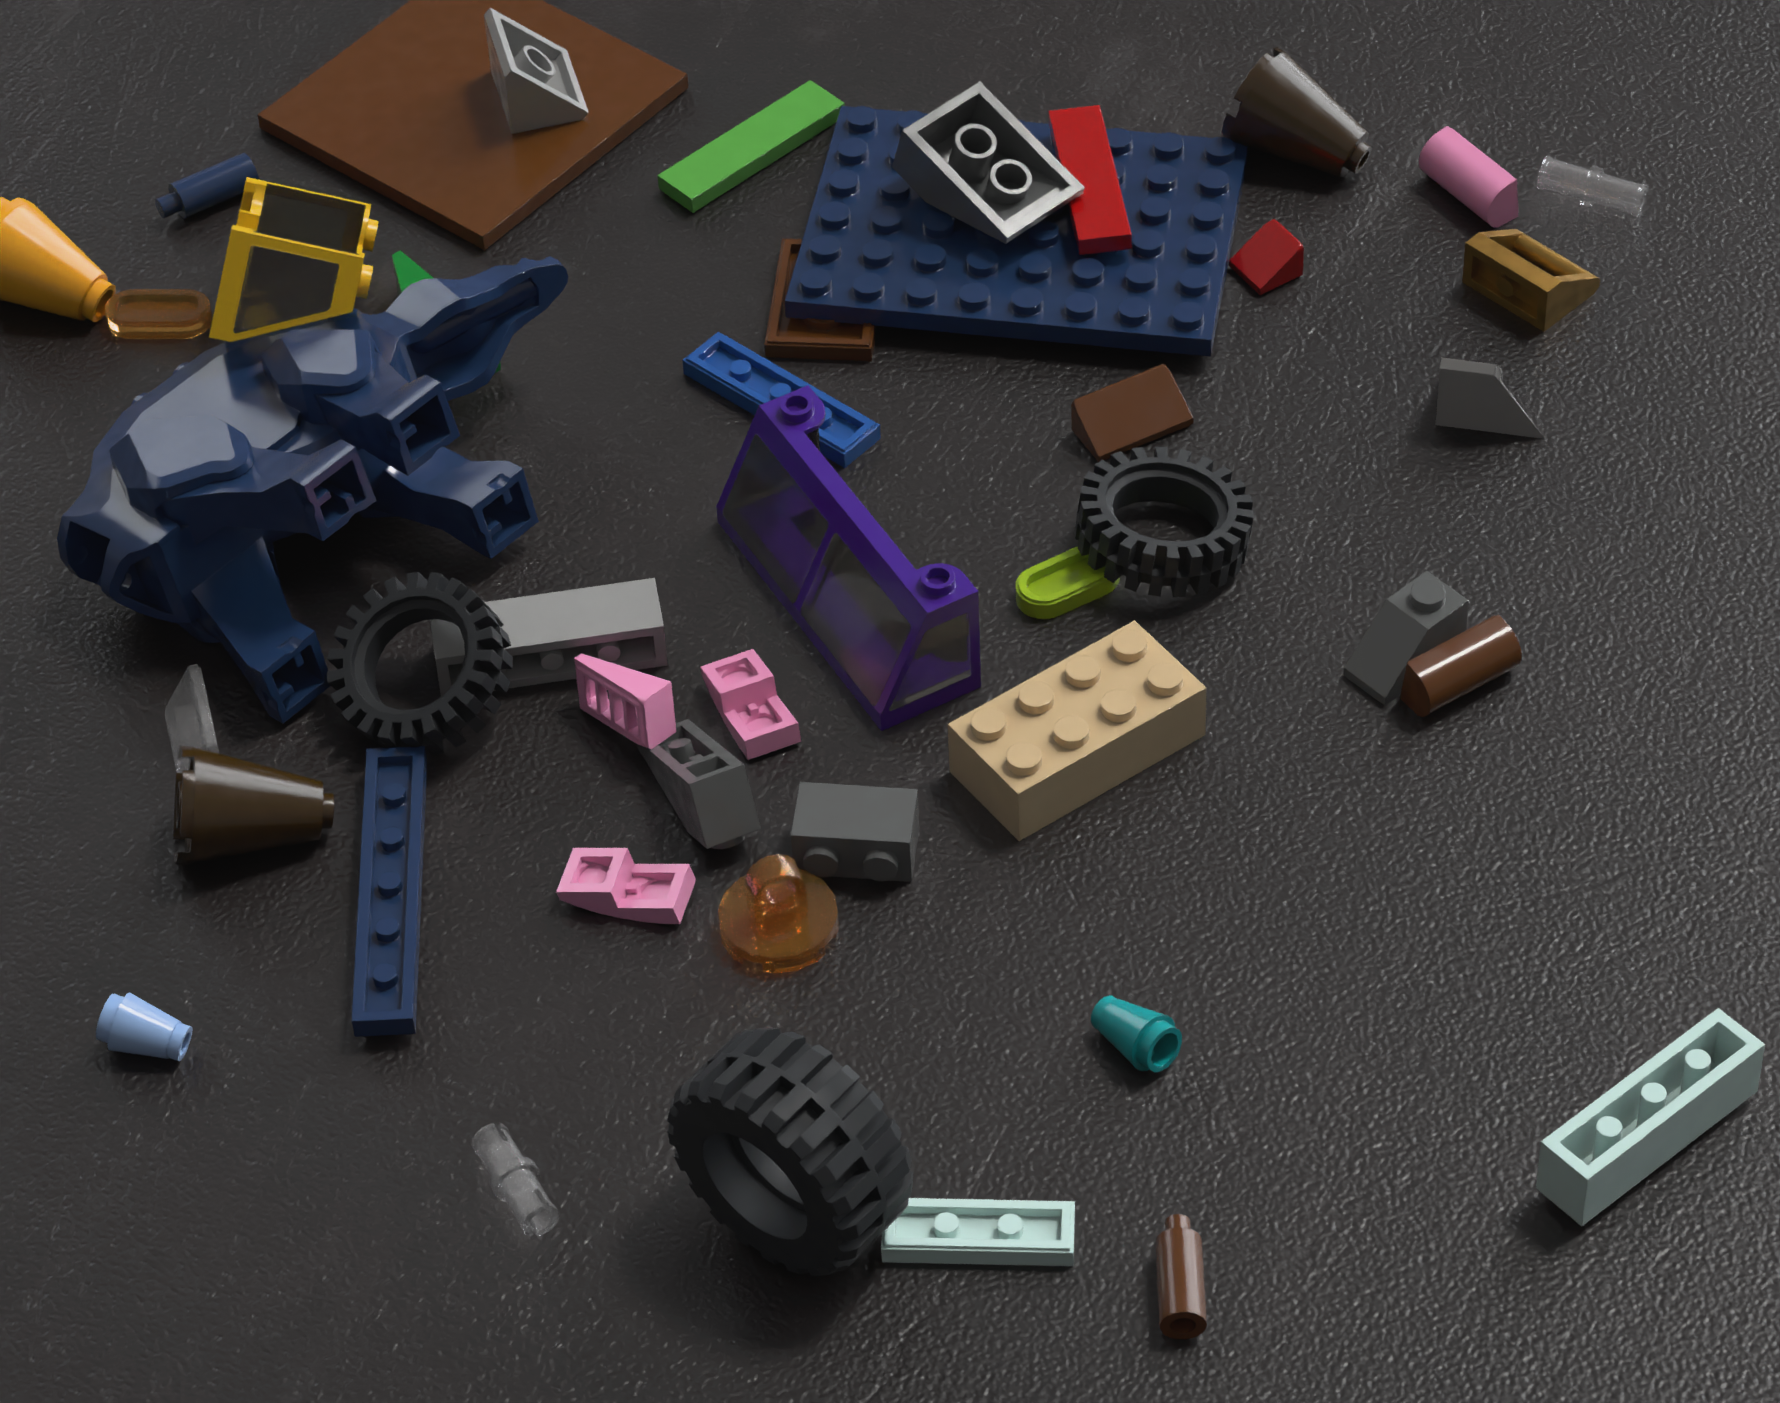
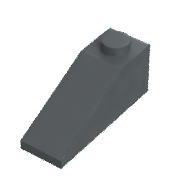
(704, 786)

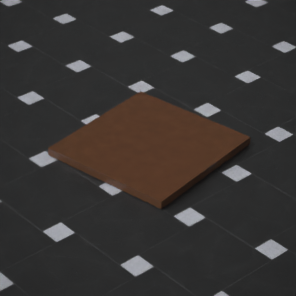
(426, 127)

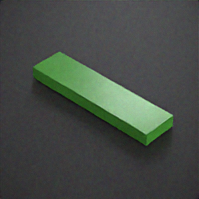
(750, 146)

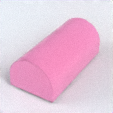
(1470, 177)

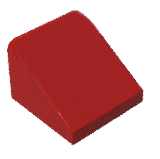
(1269, 258)

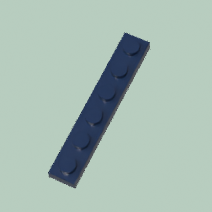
(390, 892)

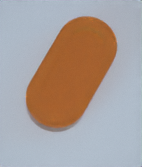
(158, 314)

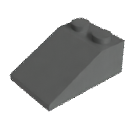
(983, 166)

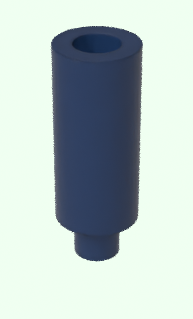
(207, 187)

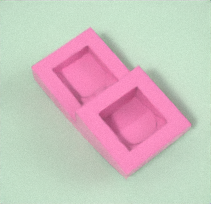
(750, 704)
(617, 887)

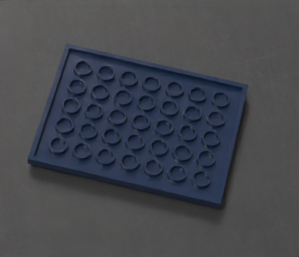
(901, 263)

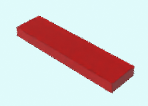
(1085, 151)

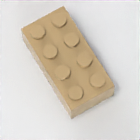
(1076, 730)

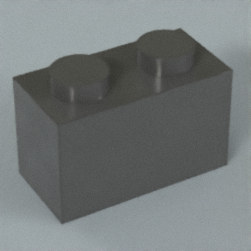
(856, 831)

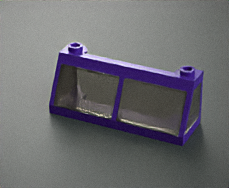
(886, 629)

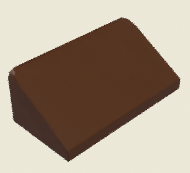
(1130, 413)

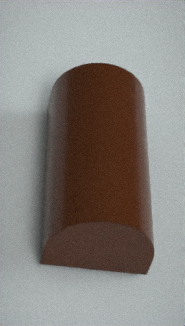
(1460, 666)

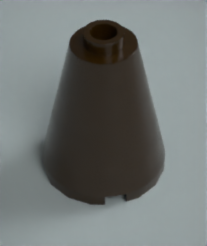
(1295, 119)
(243, 807)

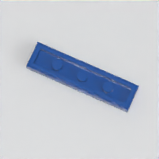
(753, 380)

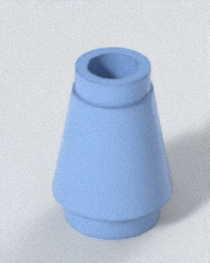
(141, 1029)

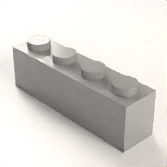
(550, 629)

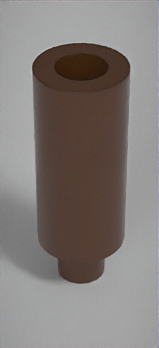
(1180, 1279)

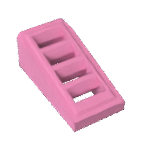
(637, 702)

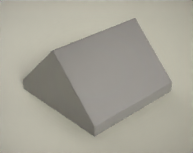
(531, 76)

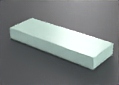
(982, 1232)

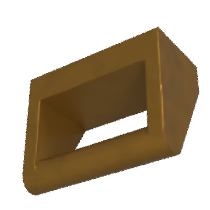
(1518, 285)

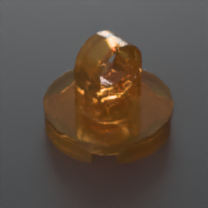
(778, 916)

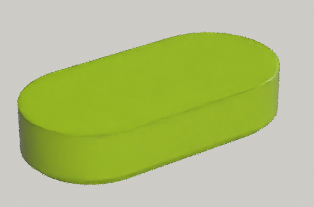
(1060, 585)

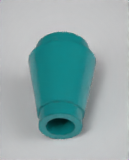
(1138, 1033)

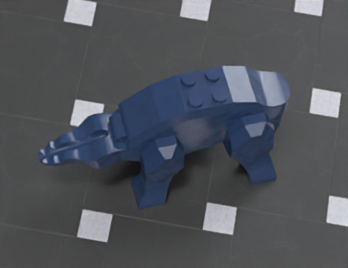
(294, 441)

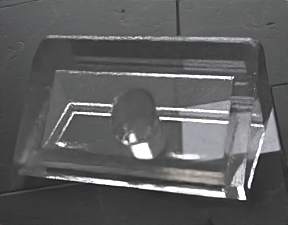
(190, 717)

